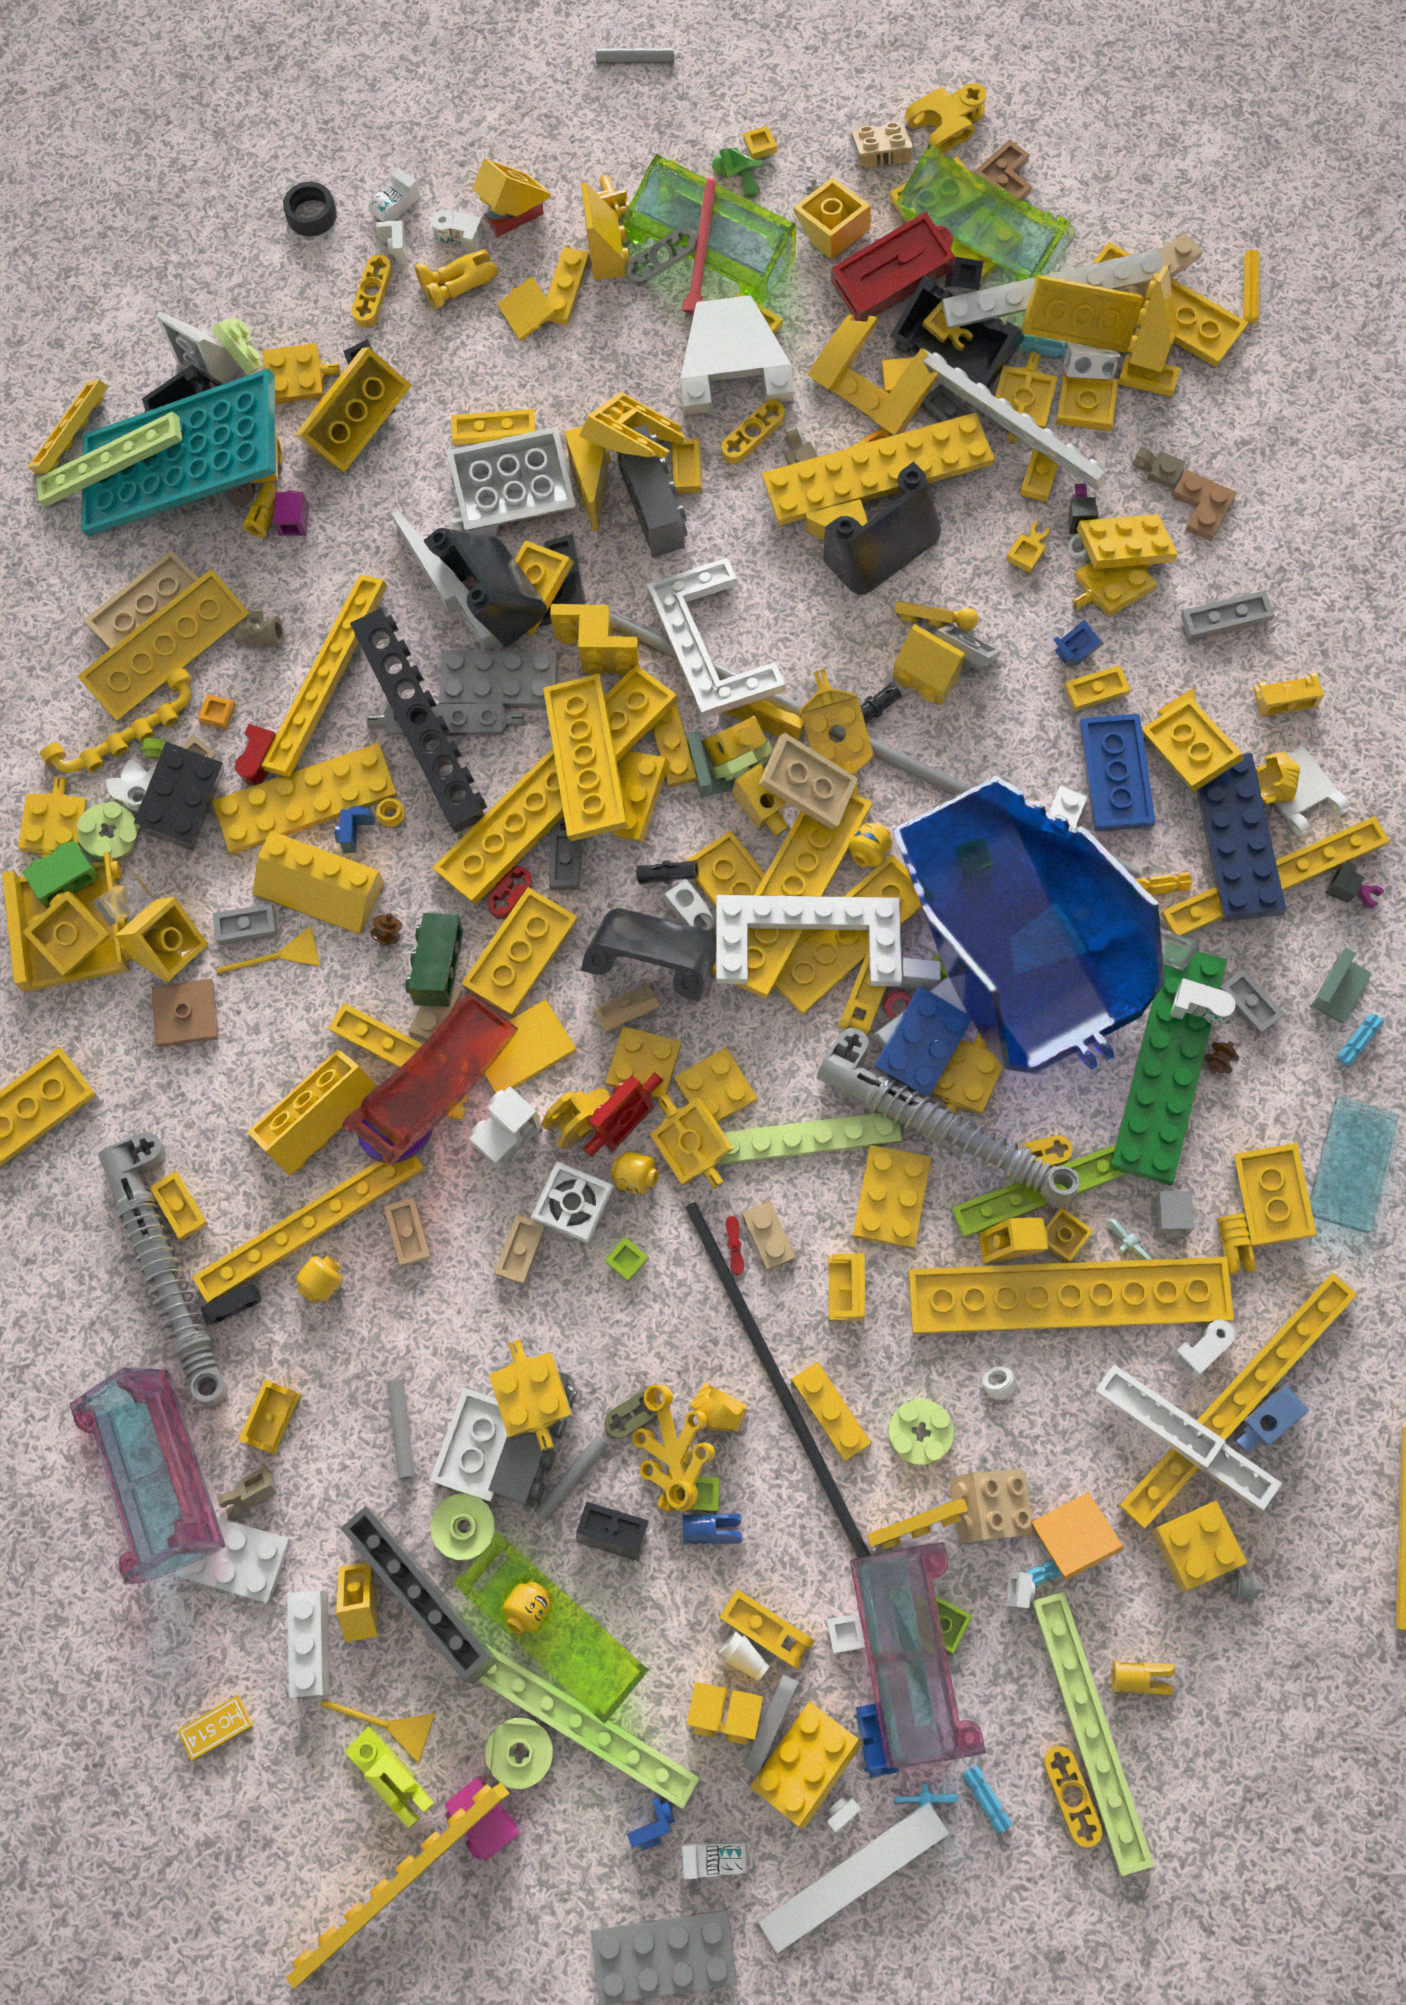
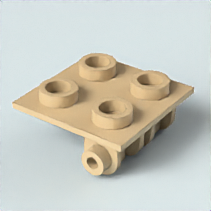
(882, 140)

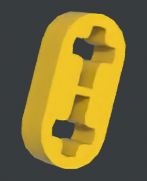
(1047, 1144)

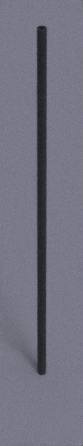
(778, 1381)

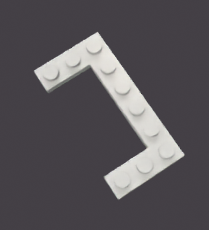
(709, 692)
(873, 914)

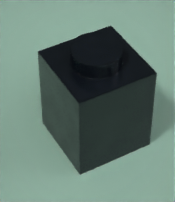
(963, 274)

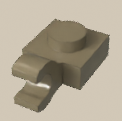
(798, 451)
(1163, 468)
(251, 1491)

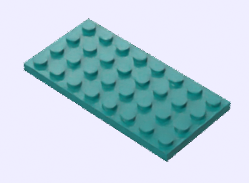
(223, 446)

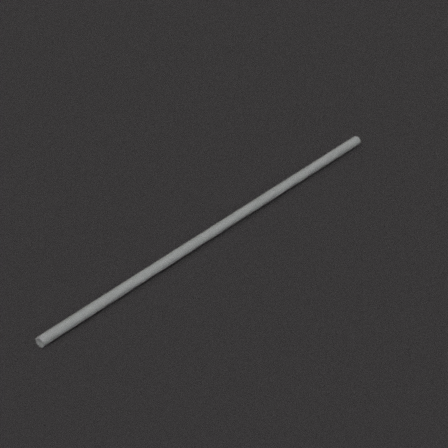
(879, 749)

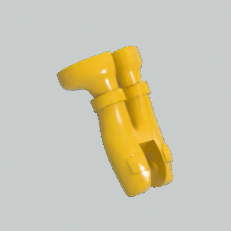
(455, 278)

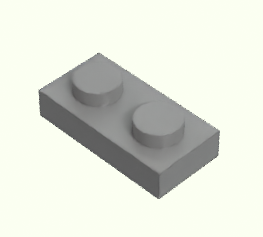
(245, 924)
(1252, 1002)

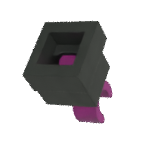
(1081, 507)
(1348, 884)

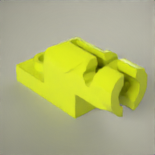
(388, 1776)

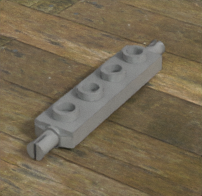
(459, 718)

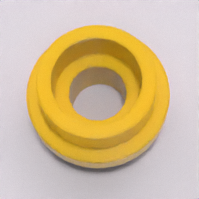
(387, 805)

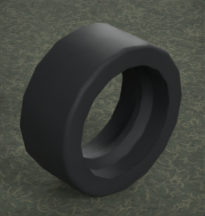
(311, 225)

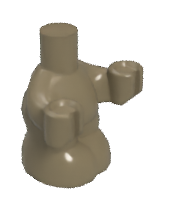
(260, 632)

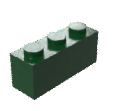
(435, 959)

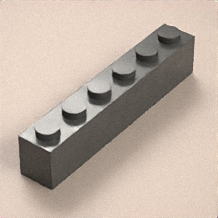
(419, 1595)

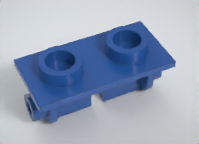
(873, 1745)

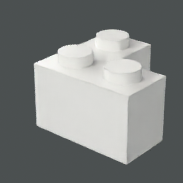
(507, 1129)

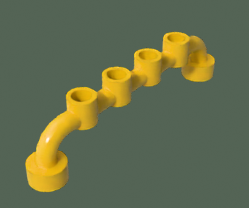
(116, 743)

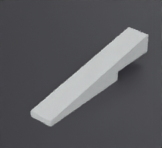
(444, 582)
(1189, 1439)
(853, 1877)

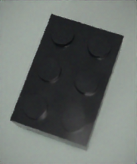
(179, 796)

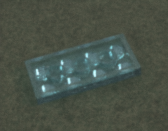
(1353, 1164)

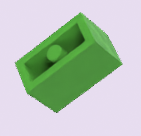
(60, 872)

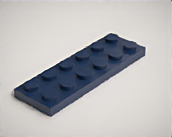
(1240, 844)

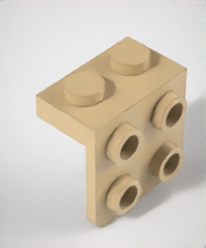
(995, 1503)

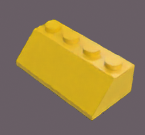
(353, 409)
(316, 882)
(312, 1112)

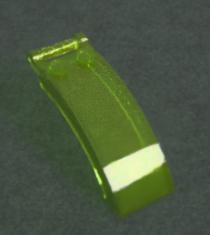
(569, 1640)

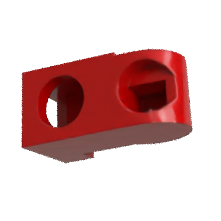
(249, 763)

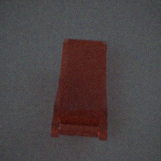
(433, 1078)

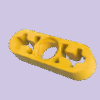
(369, 280)
(755, 420)
(1074, 1824)

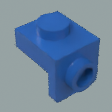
(1077, 644)
(347, 831)
(649, 1834)

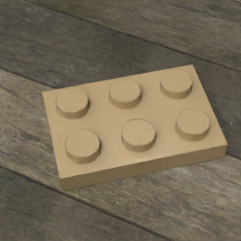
(808, 781)

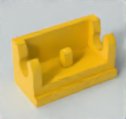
(1288, 695)
(847, 1287)
(269, 1417)

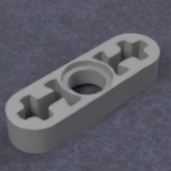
(642, 258)
(770, 1724)

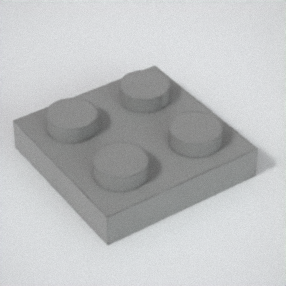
(976, 651)

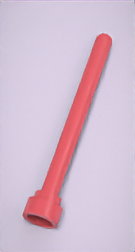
(701, 249)

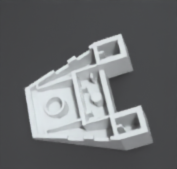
(732, 342)

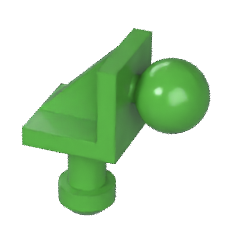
(737, 164)

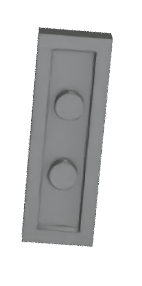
(1227, 615)

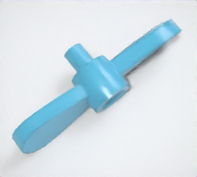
(926, 1796)

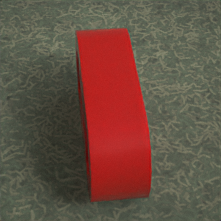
(504, 888)

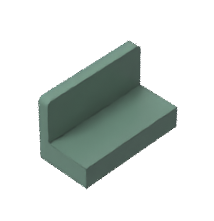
(702, 764)
(1341, 987)

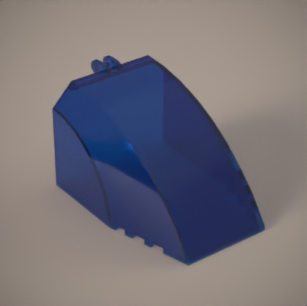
(1033, 925)

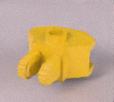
(573, 1114)

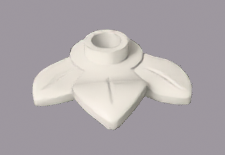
(132, 784)

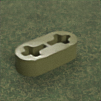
(625, 1409)

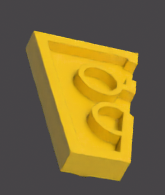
(641, 784)

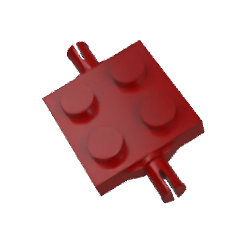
(621, 1113)

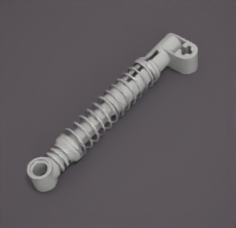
(883, 1095)
(158, 1261)

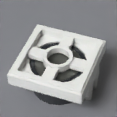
(572, 1203)

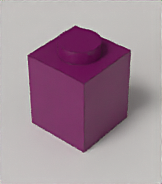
(290, 513)

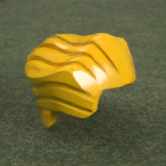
(1278, 778)
(721, 1410)

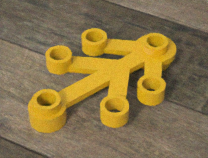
(673, 1450)

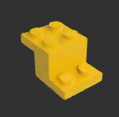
(594, 632)

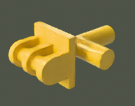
(616, 200)

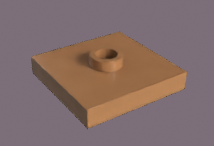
(184, 1013)

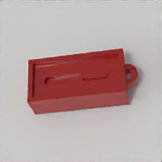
(893, 267)

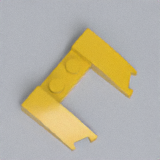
(887, 409)
(613, 425)

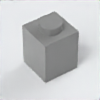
(1174, 1214)

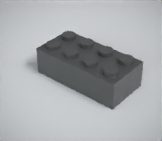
(654, 499)
(523, 1463)

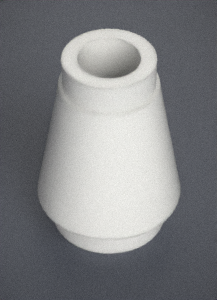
(743, 1656)

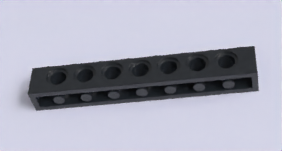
(369, 632)

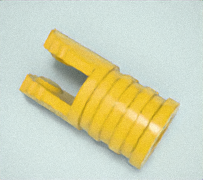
(261, 513)
(1234, 1240)
(1135, 1677)

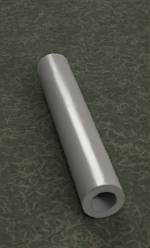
(632, 55)
(401, 1429)
(571, 1478)

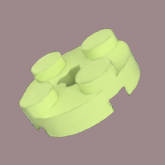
(109, 815)
(905, 1442)
(532, 1768)

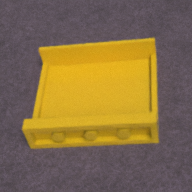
(29, 965)

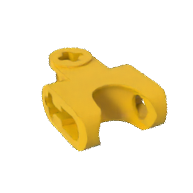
(950, 114)

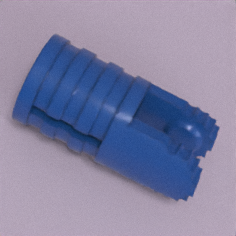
(702, 1529)

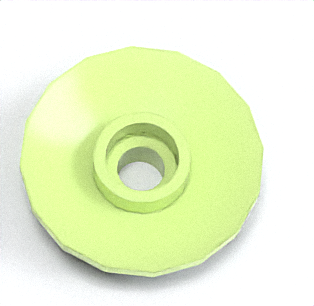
(446, 1529)

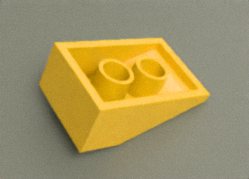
(603, 236)
(590, 470)

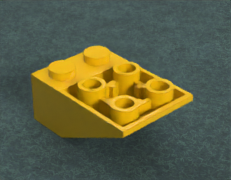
(1158, 324)

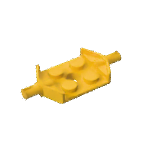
(833, 708)

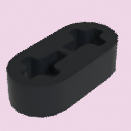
(231, 1304)

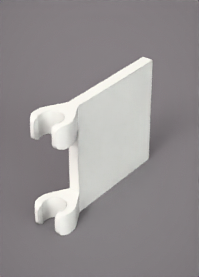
(1311, 790)

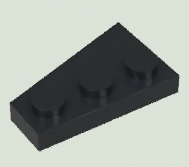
(572, 588)

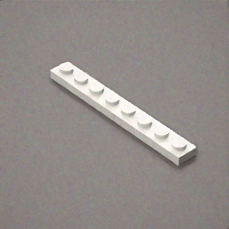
(1015, 296)
(1019, 424)

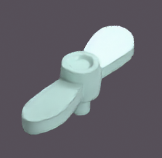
(1129, 1241)

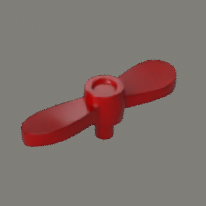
(734, 1245)

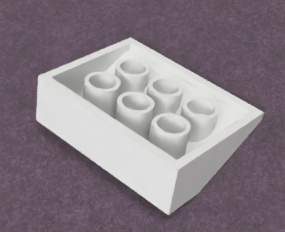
(511, 479)

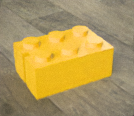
(707, 1711)

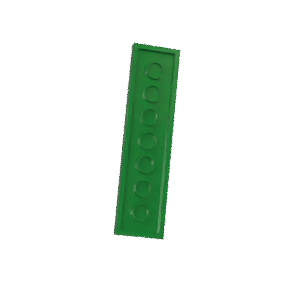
(1165, 1078)

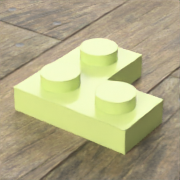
(235, 337)
(740, 765)

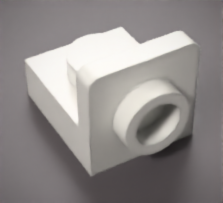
(393, 234)

